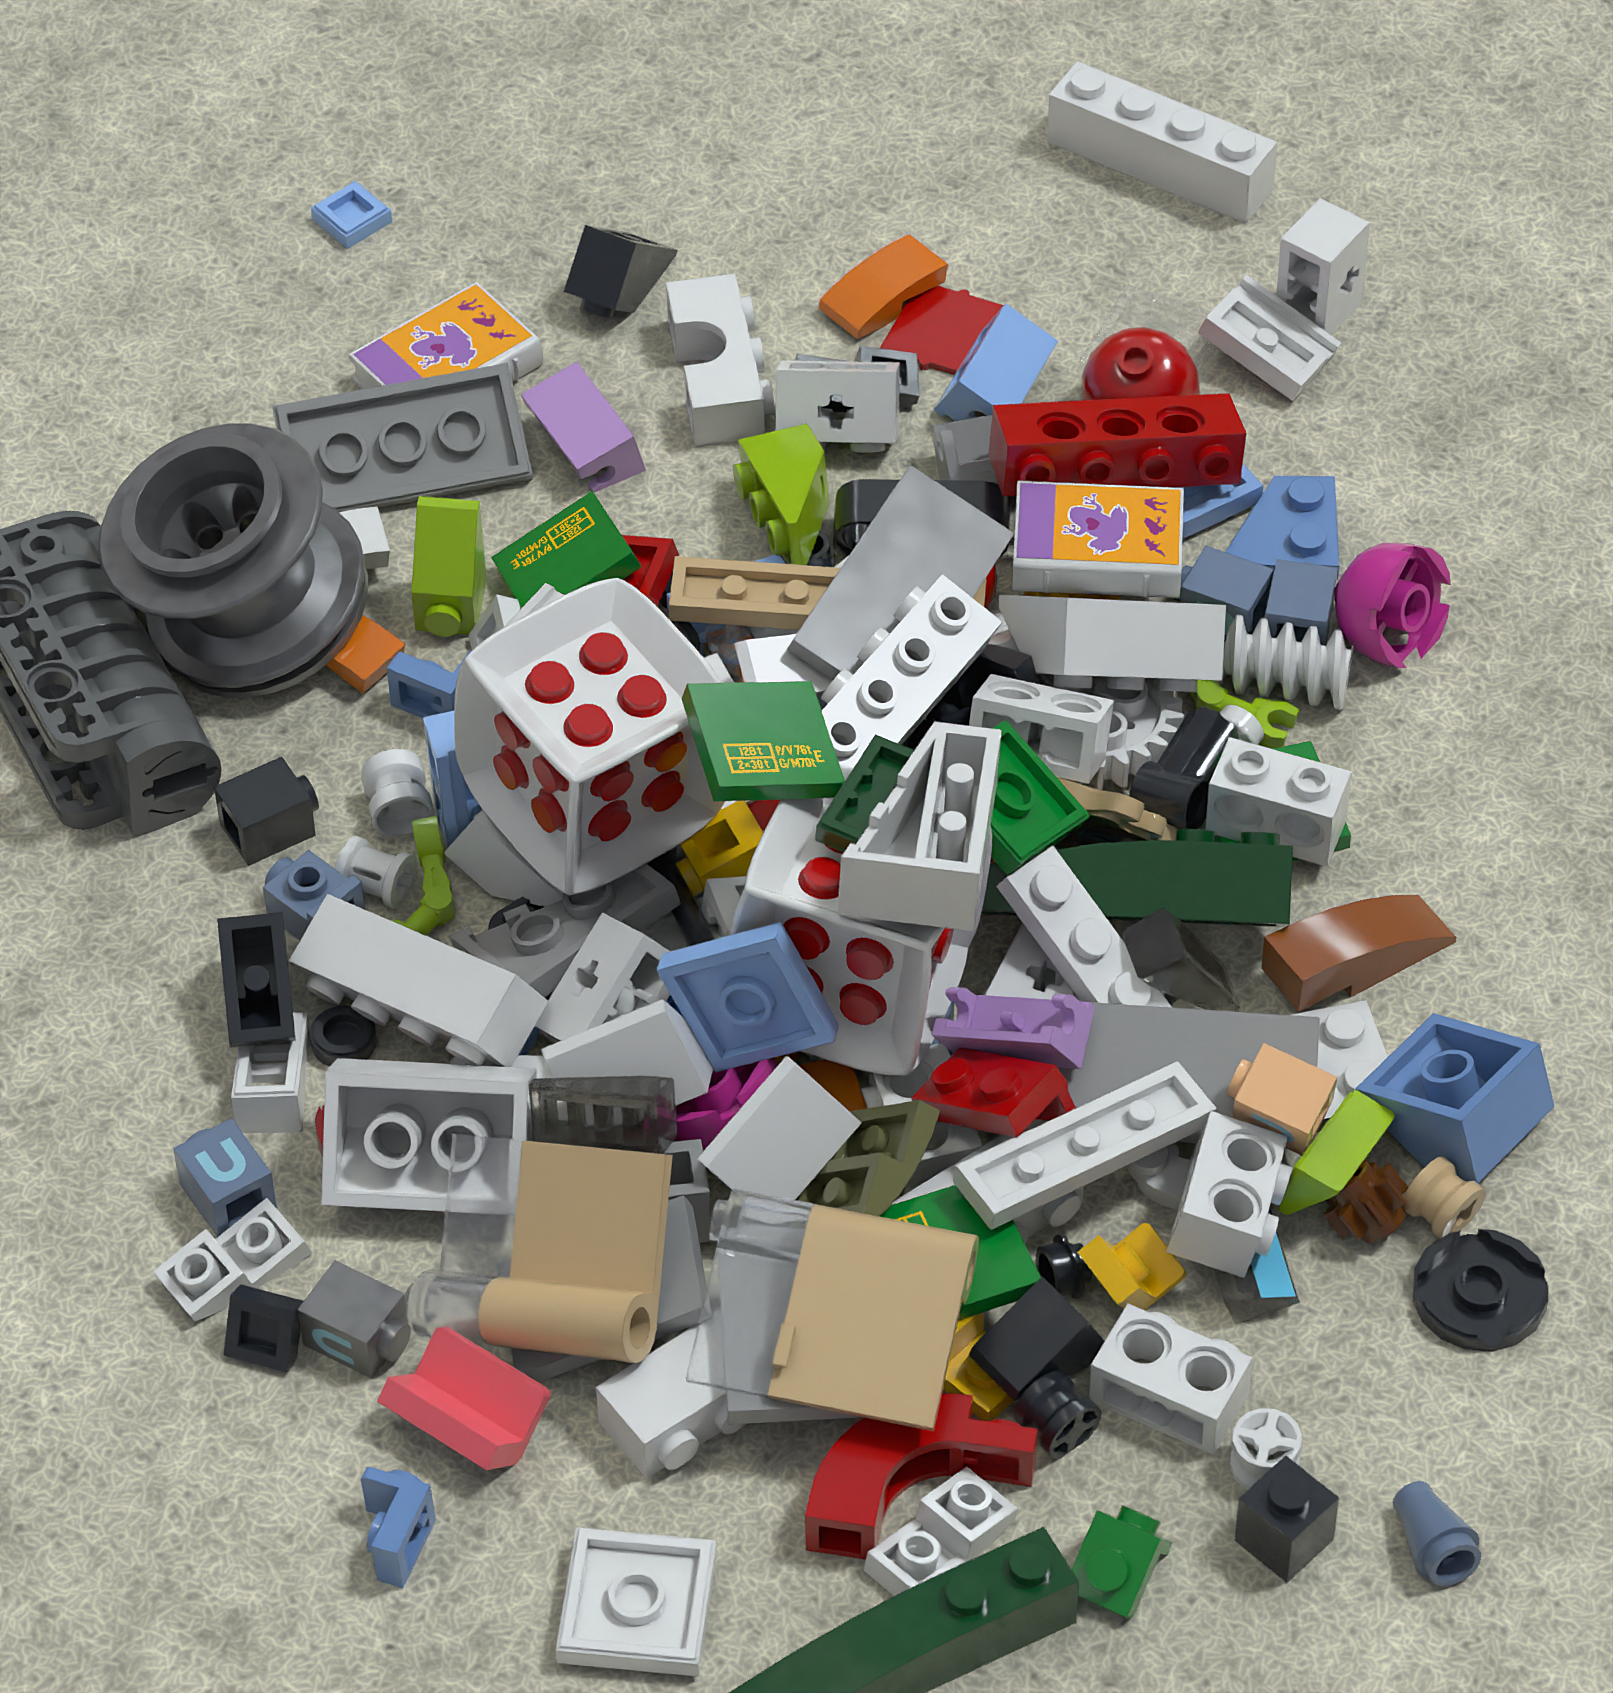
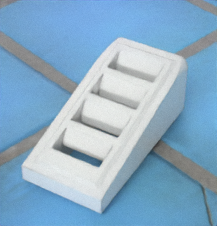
(272, 1106)

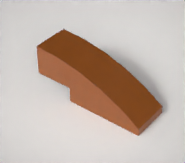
(1352, 947)

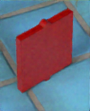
(940, 327)

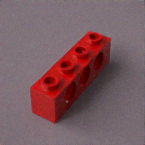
(1119, 442)

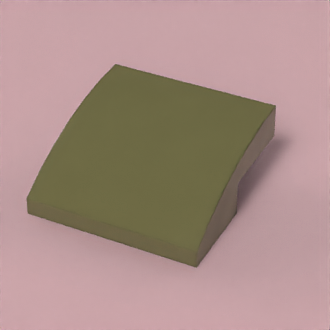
(875, 1159)

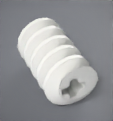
(1287, 662)

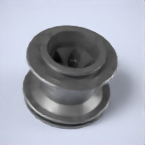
(235, 560)

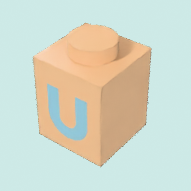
(1282, 1096)

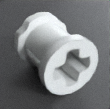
(380, 872)

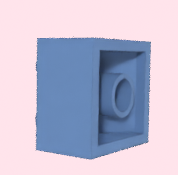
(1461, 1093)

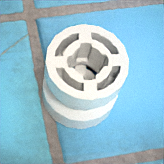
(396, 790)

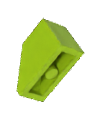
(448, 566)

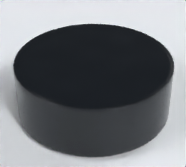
(342, 1034)

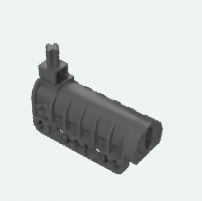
(92, 686)

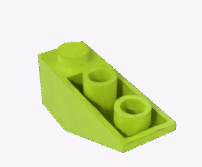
(785, 488)

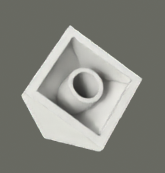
(636, 1044)
(780, 1135)

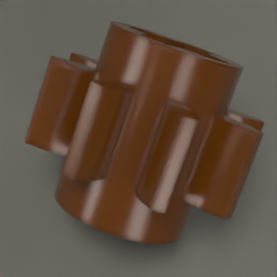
(1368, 1204)

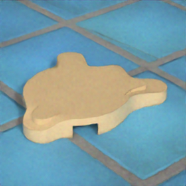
(1120, 813)

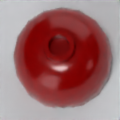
(1139, 365)

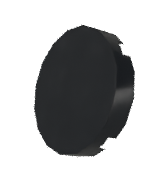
(1478, 1310)

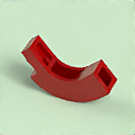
(884, 1459)

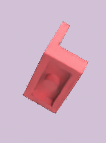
(469, 1400)

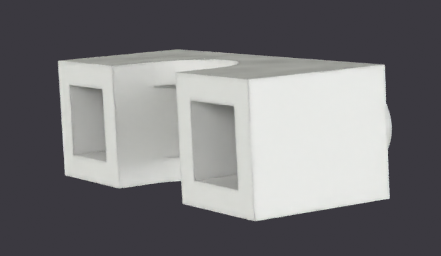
(713, 325)

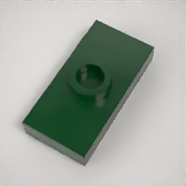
(864, 788)

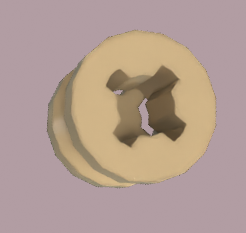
(1443, 1198)

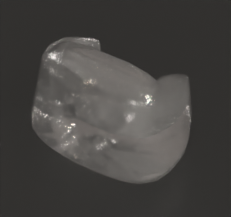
(721, 640)

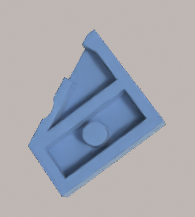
(1292, 523)

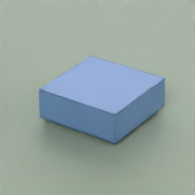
(351, 214)

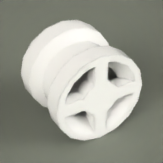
(1262, 1434)

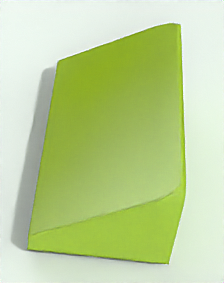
(1336, 1152)

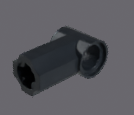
(1181, 778)

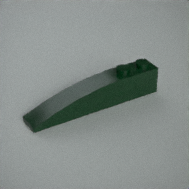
(1187, 876)
(938, 1626)

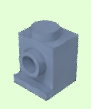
(301, 887)

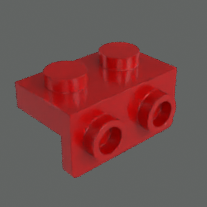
(995, 1092)

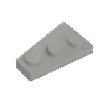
(545, 941)

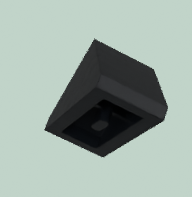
(1036, 1338)

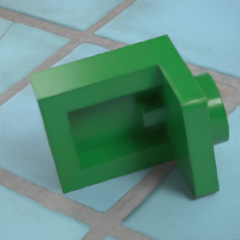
(1119, 1559)

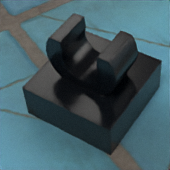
(262, 1328)

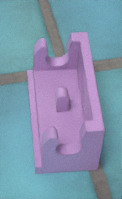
(585, 427)
(1019, 1027)

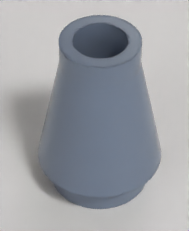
(1437, 1537)

